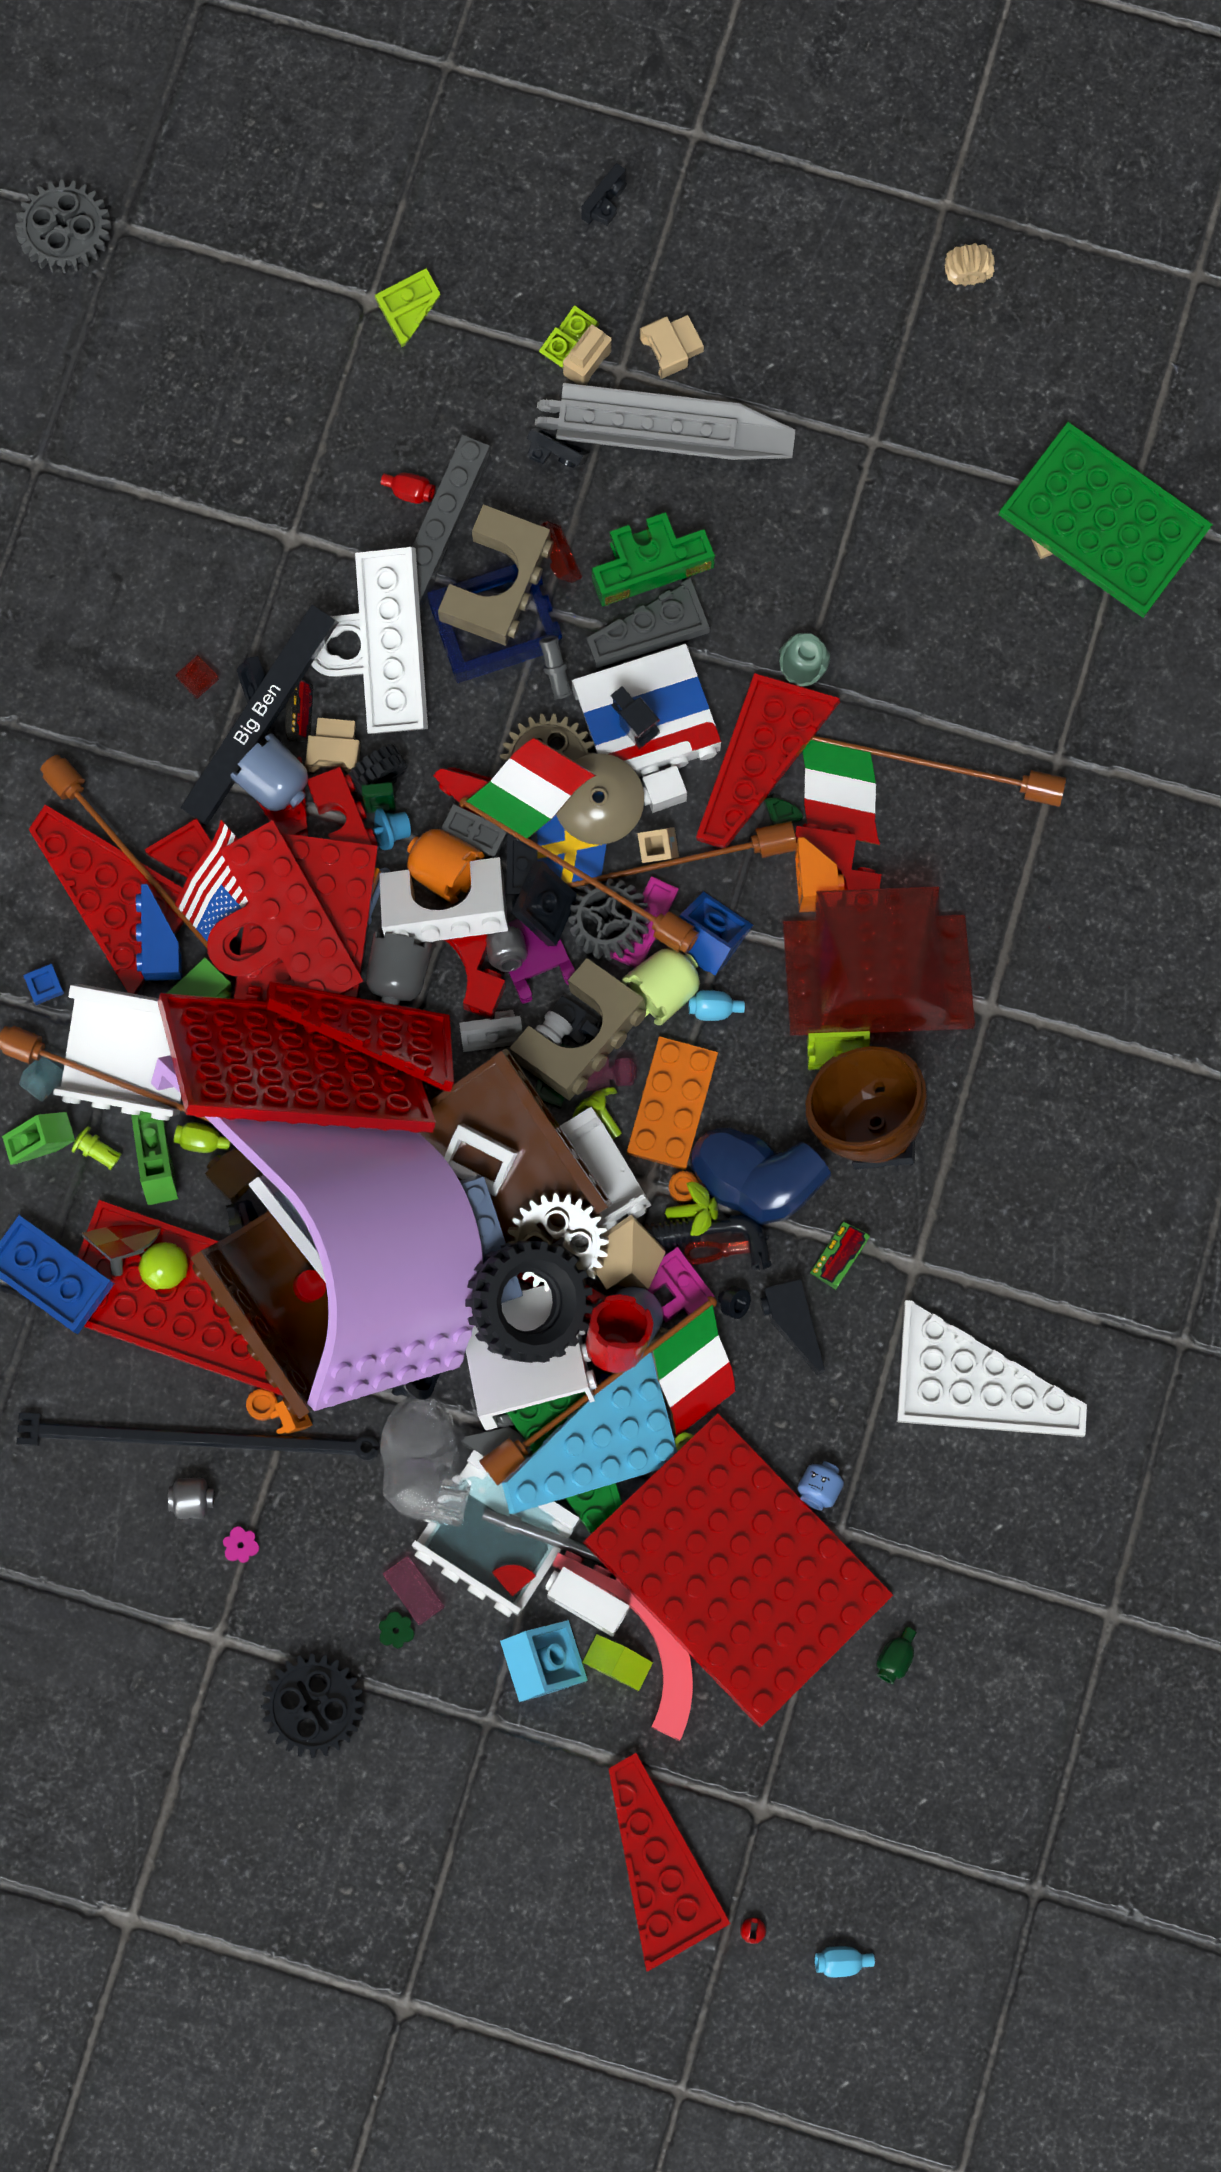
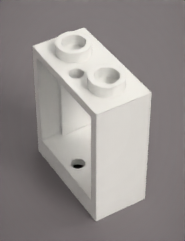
(586, 1601)

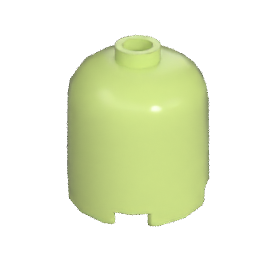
(665, 982)

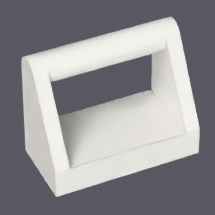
(485, 1144)

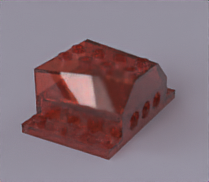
(878, 964)

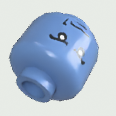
(820, 1485)

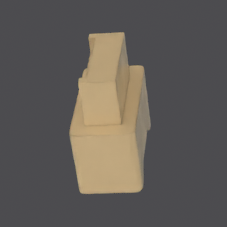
(672, 343)
(587, 355)
(333, 746)

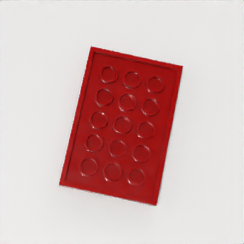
(343, 883)

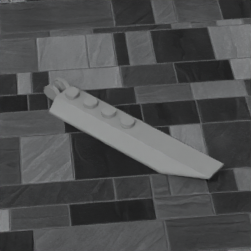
(665, 424)

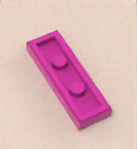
(659, 899)

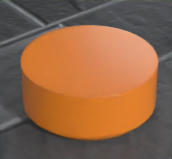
(678, 1187)
(261, 1404)

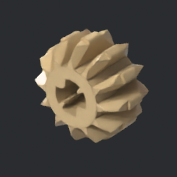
(969, 264)

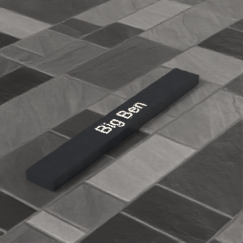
(260, 713)

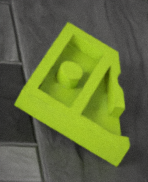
(408, 304)

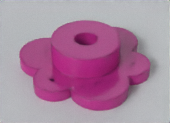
(236, 1537)

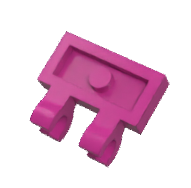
(682, 1282)

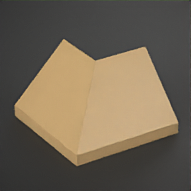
(631, 1256)

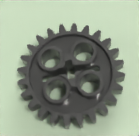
(76, 246)

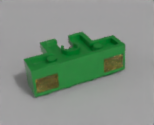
(650, 560)

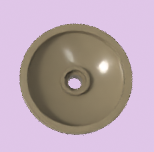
(619, 810)

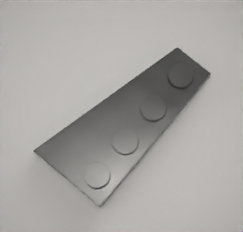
(662, 623)

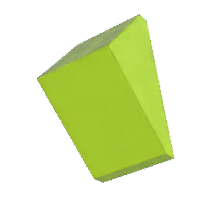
(617, 1662)

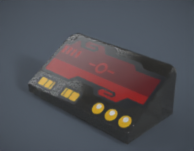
(299, 713)

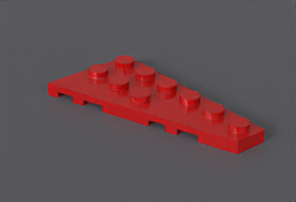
(767, 739)
(666, 1883)

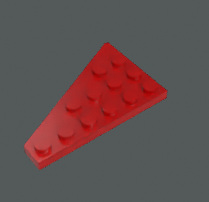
(102, 888)
(391, 1033)

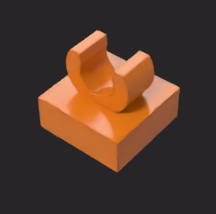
(290, 1422)

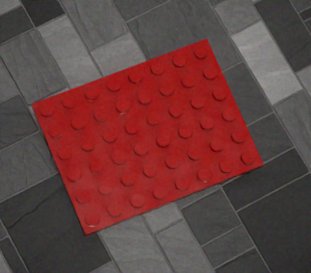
(264, 1067)
(738, 1569)

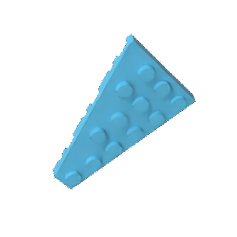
(599, 1444)

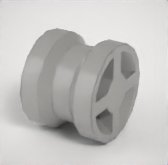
(554, 1027)

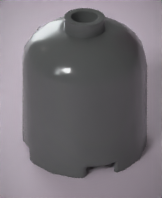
(397, 967)

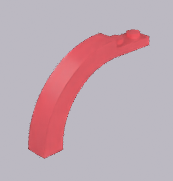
(675, 1660)

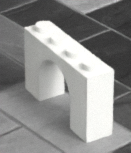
(477, 914)

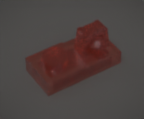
(563, 562)

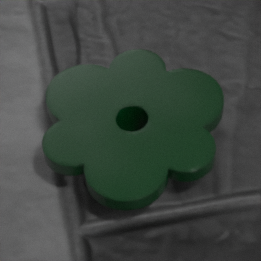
(393, 1621)

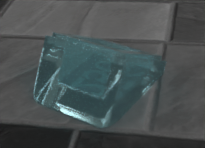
(41, 1078)

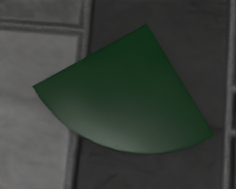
(782, 811)

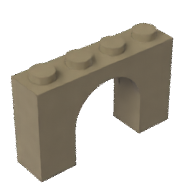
(497, 615)
(570, 1068)

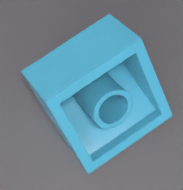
(543, 1660)

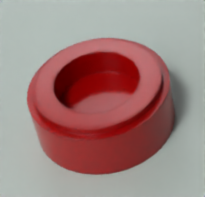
(309, 1286)

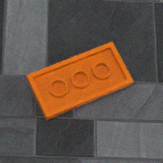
(672, 1103)

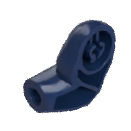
(753, 1177)

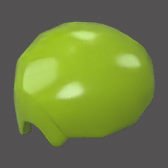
(163, 1266)

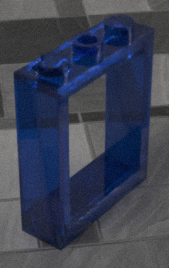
(503, 658)

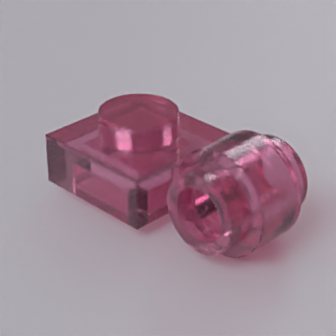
(622, 1072)

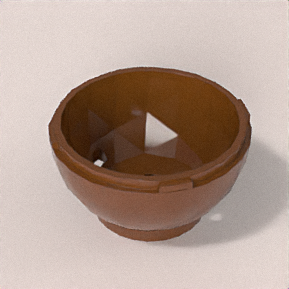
(845, 1104)

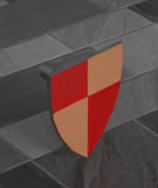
(121, 1242)

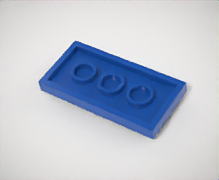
(51, 1275)

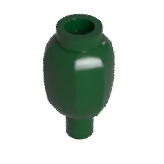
(896, 1657)

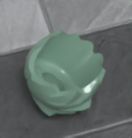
(804, 659)

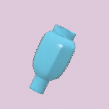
(714, 1005)
(842, 1961)

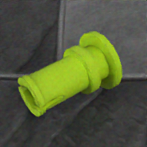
(96, 1149)

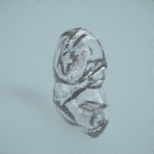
(420, 1462)

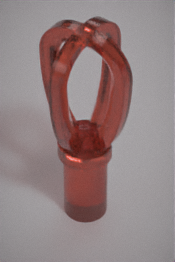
(726, 1250)

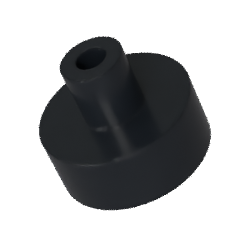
(734, 1302)

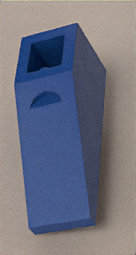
(160, 949)

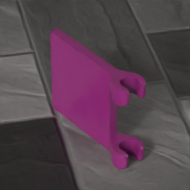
(539, 960)

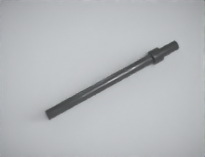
(514, 1525)

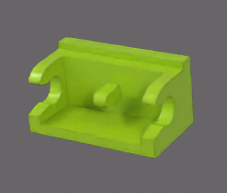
(824, 1046)

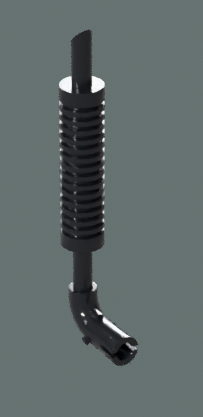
(680, 1233)

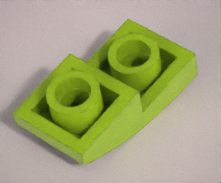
(567, 335)

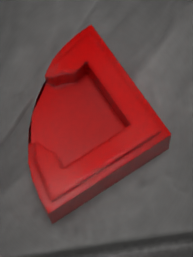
(513, 1577)

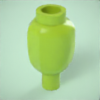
(200, 1138)

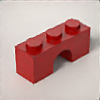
(333, 793)

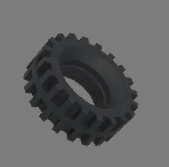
(567, 1309)

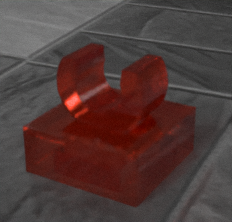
(197, 677)

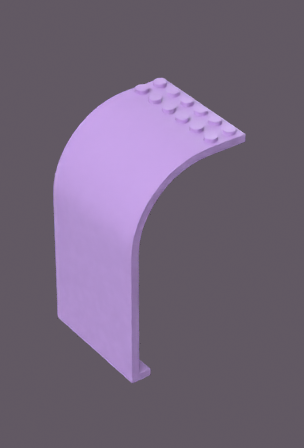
(389, 1241)

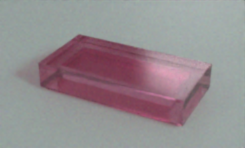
(413, 1590)

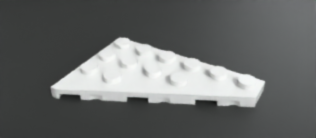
(964, 1384)

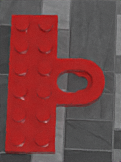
(287, 911)

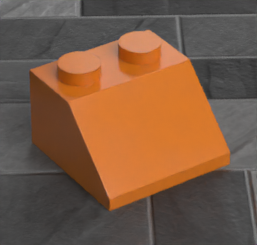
(814, 874)

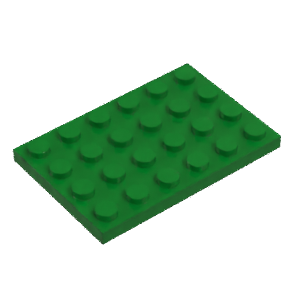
(1105, 519)

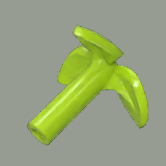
(598, 1103)
(703, 1209)

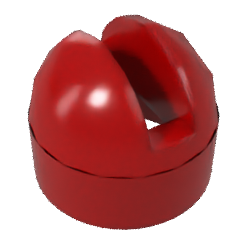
(745, 1930)

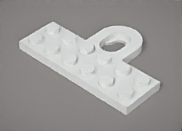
(389, 642)

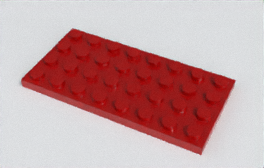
(169, 1321)

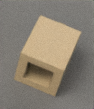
(658, 845)

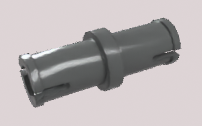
(555, 667)

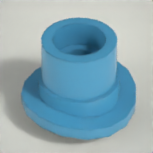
(390, 828)

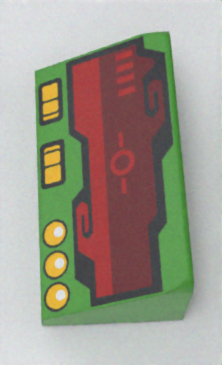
(840, 1255)

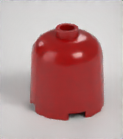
(618, 1333)

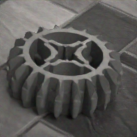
(604, 943)

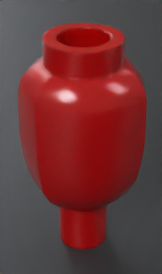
(410, 487)

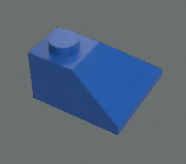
(718, 929)

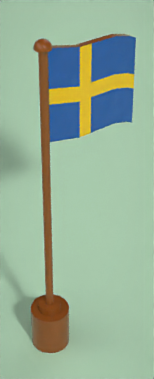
(590, 857)

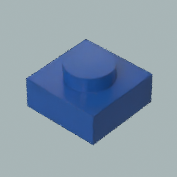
(43, 984)

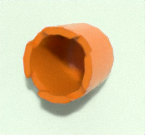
(442, 863)

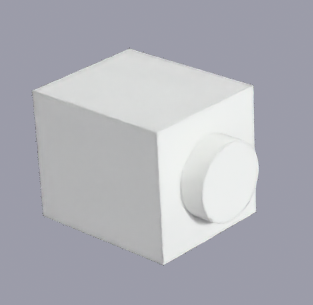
(664, 789)

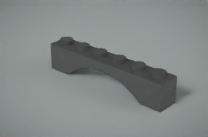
(446, 509)

